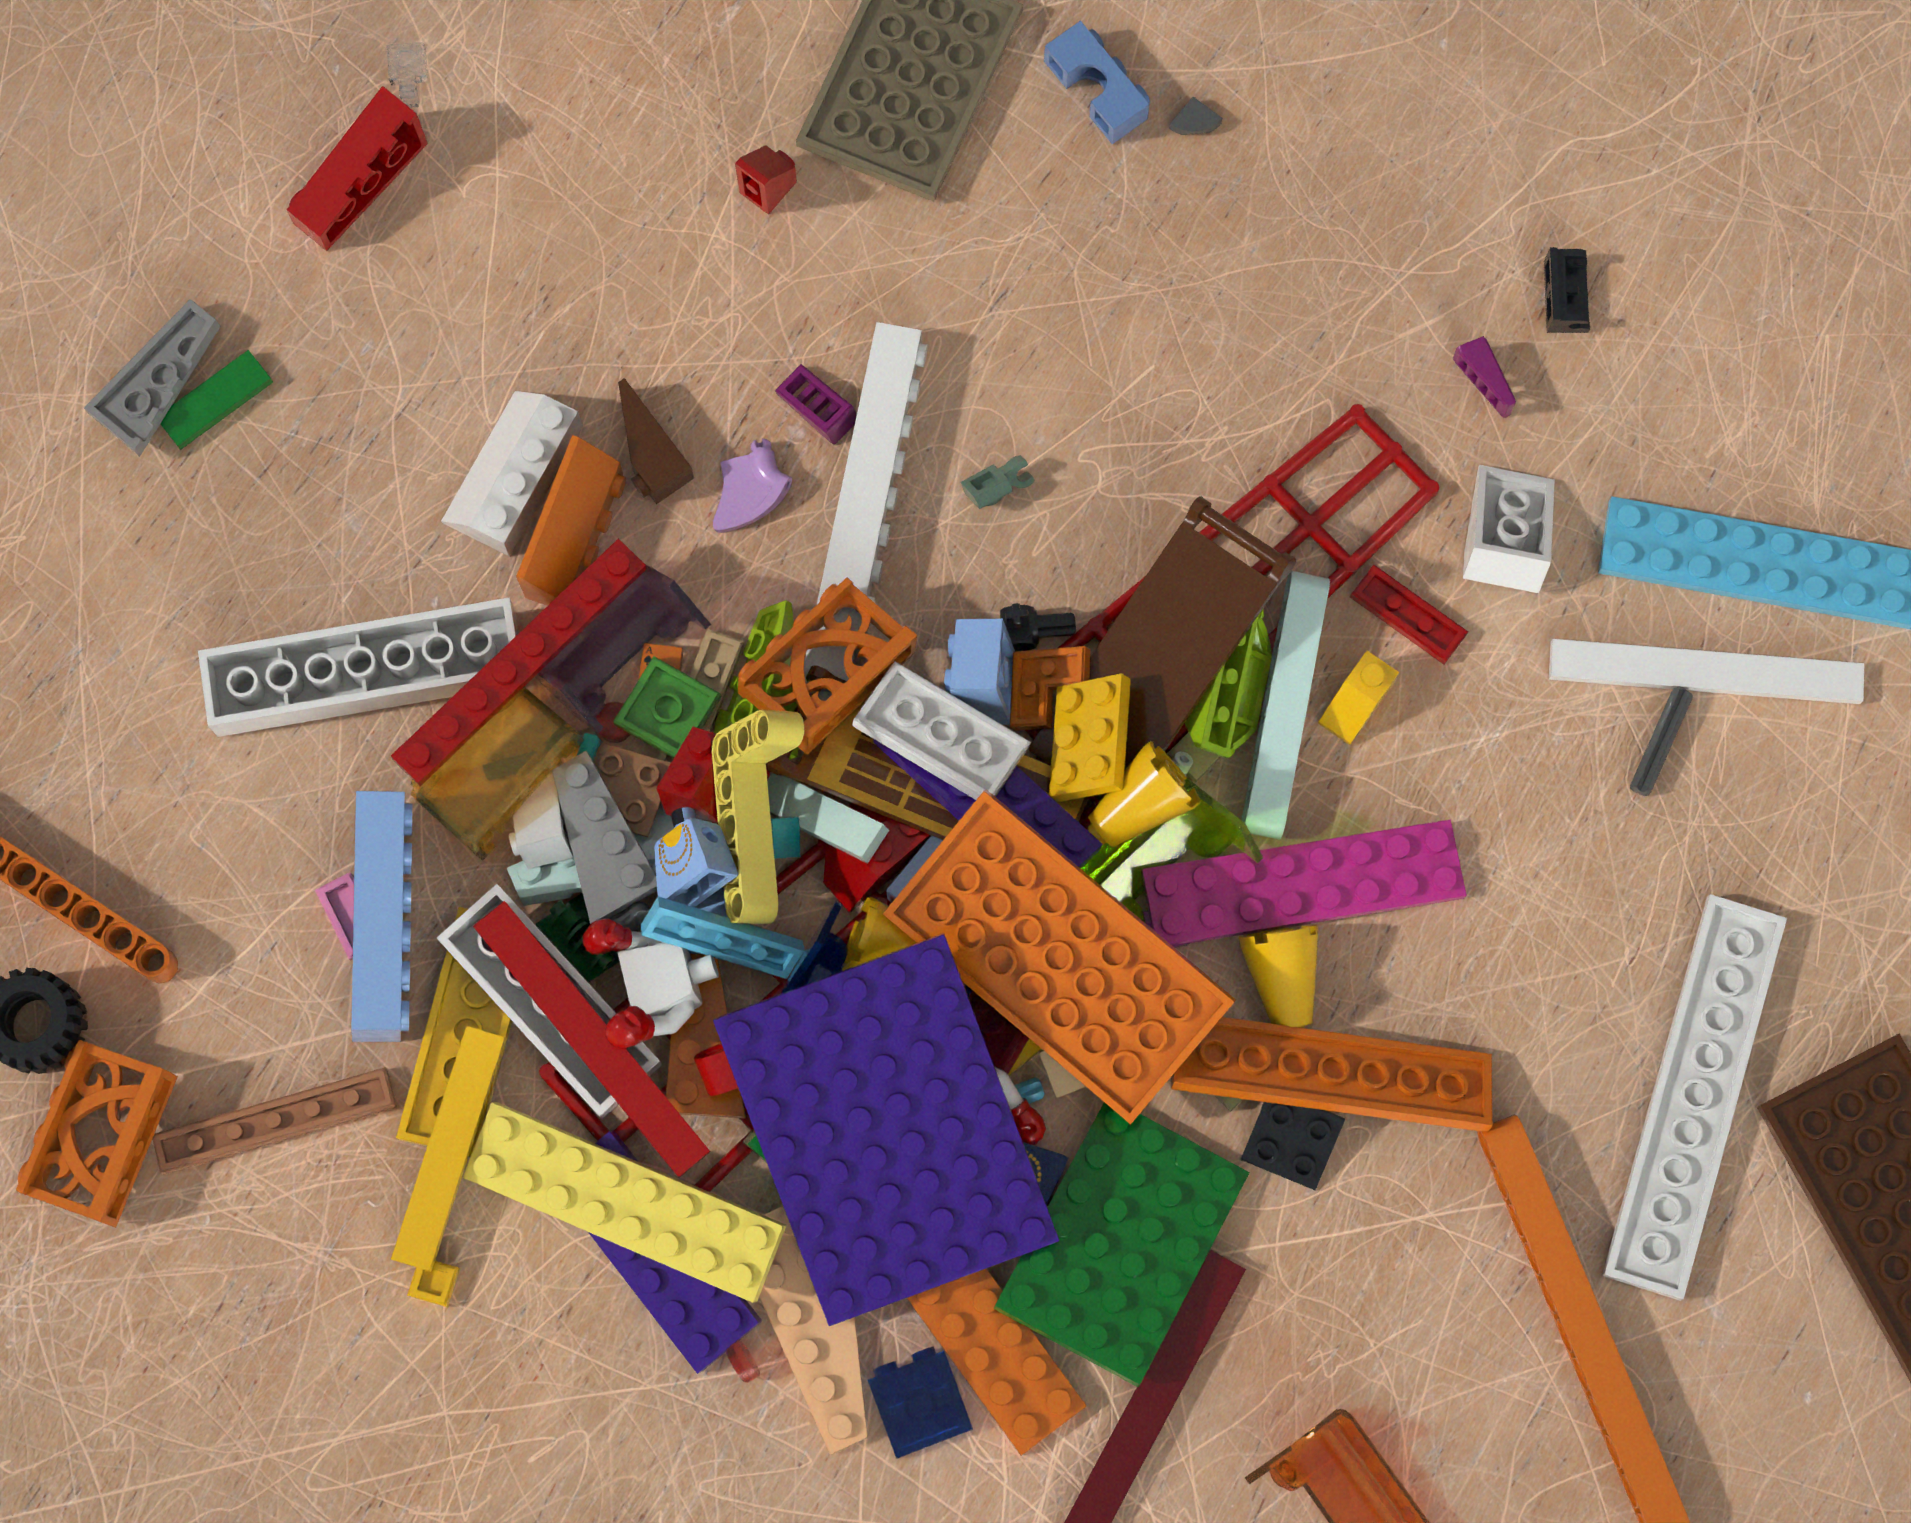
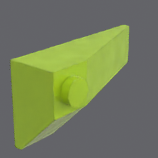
(768, 624)

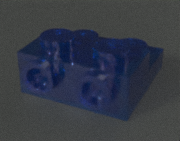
(919, 1402)

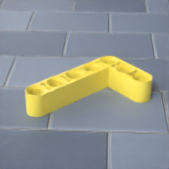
(744, 807)

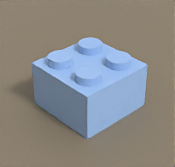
(981, 667)

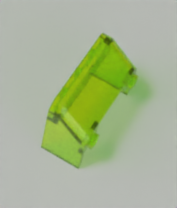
(1205, 830)

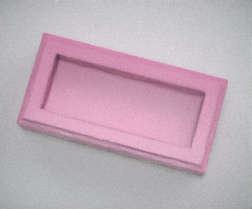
(338, 903)

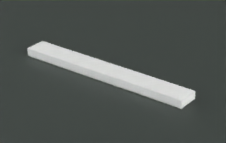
(1706, 671)

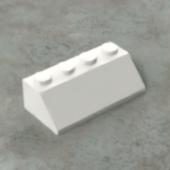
(513, 470)

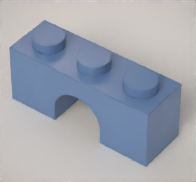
(1081, 56)

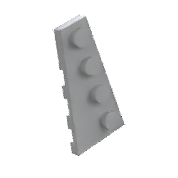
(150, 382)
(604, 849)

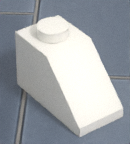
(541, 828)

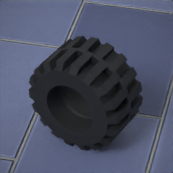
(63, 1028)

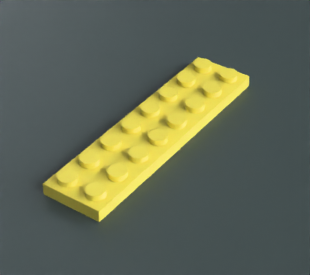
(625, 1201)

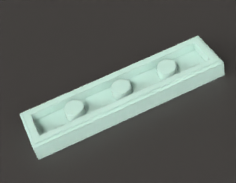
(825, 818)

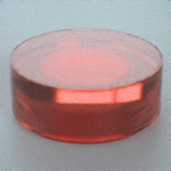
(606, 717)
(743, 1362)

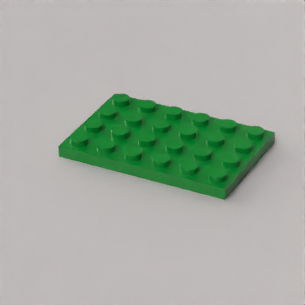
(1131, 1241)

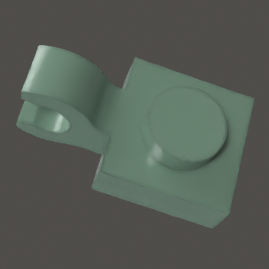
(993, 483)

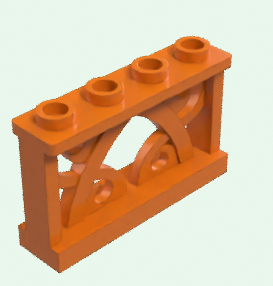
(819, 715)
(67, 1109)

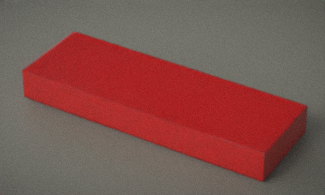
(1409, 614)

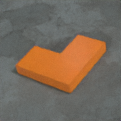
(1036, 676)

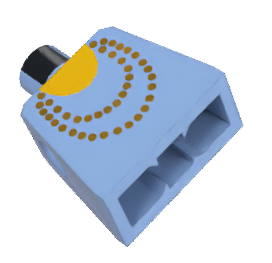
(692, 859)

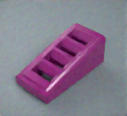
(1483, 370)
(834, 420)

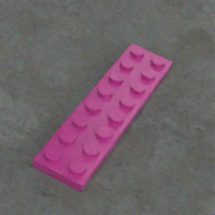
(1304, 883)

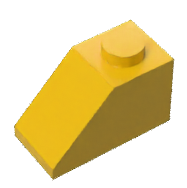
(1358, 697)

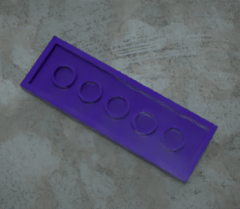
(1021, 797)
(691, 1312)

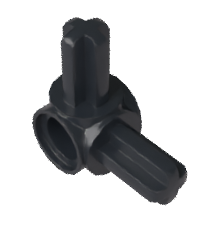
(1027, 627)

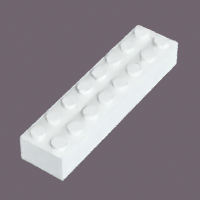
(351, 667)

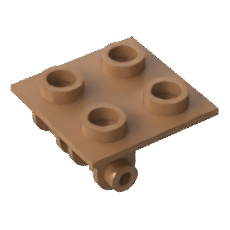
(632, 783)

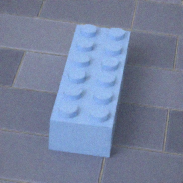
(378, 921)

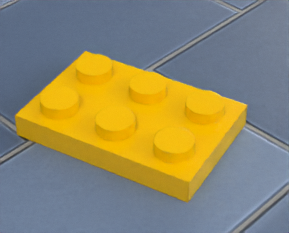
(1089, 738)

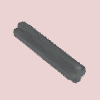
(1661, 741)

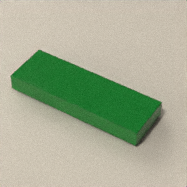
(215, 399)

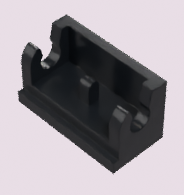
(1566, 291)

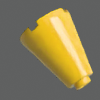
(1149, 797)
(874, 935)
(1284, 972)

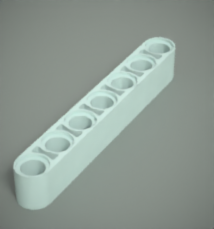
(1285, 704)

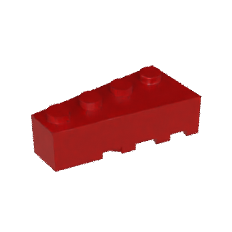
(358, 169)

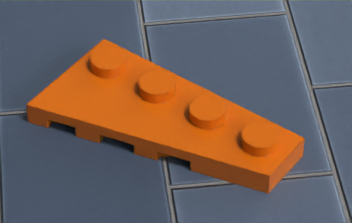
(684, 1082)

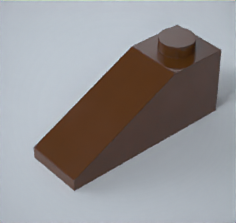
(653, 456)

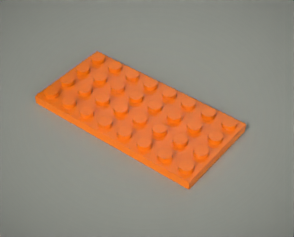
(1060, 956)

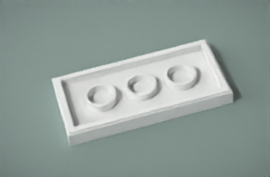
(940, 733)

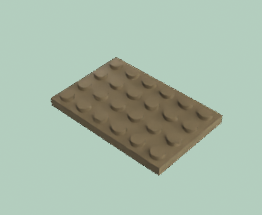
(908, 87)

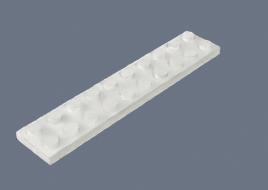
(1694, 1098)

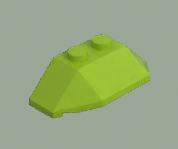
(1234, 699)

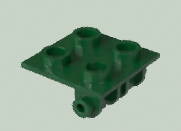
(566, 930)

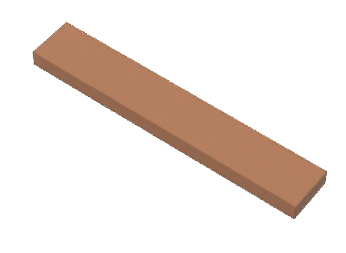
(274, 1121)

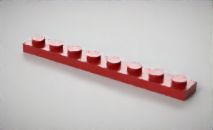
(518, 662)

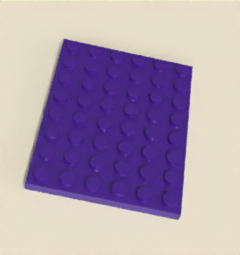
(886, 1129)

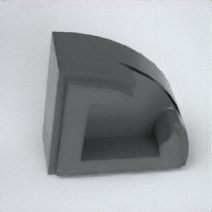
(1195, 119)

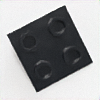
(1293, 1142)

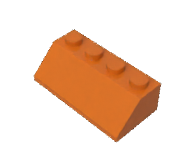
(571, 521)

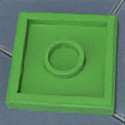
(666, 707)

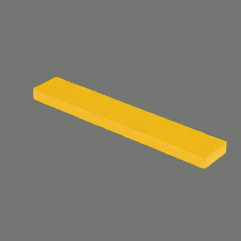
(448, 1148)

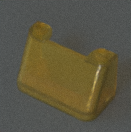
(497, 771)

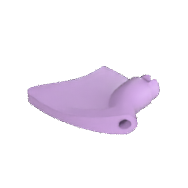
(750, 488)

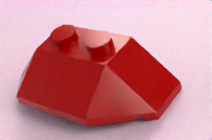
(855, 880)

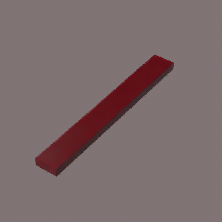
(1157, 1392)

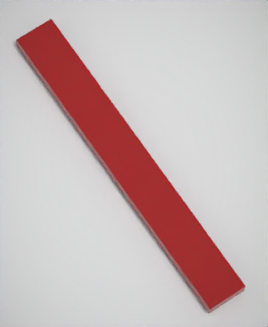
(586, 1035)

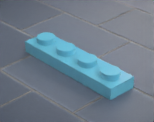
(720, 938)

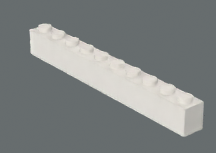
(869, 477)

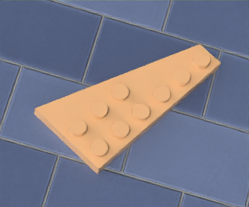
(819, 1354)

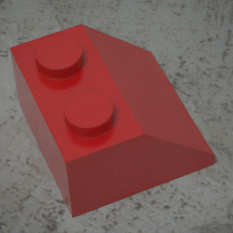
(691, 777)

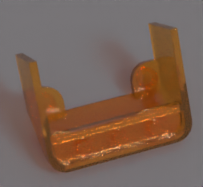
(1342, 1474)

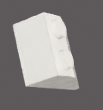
(1510, 529)

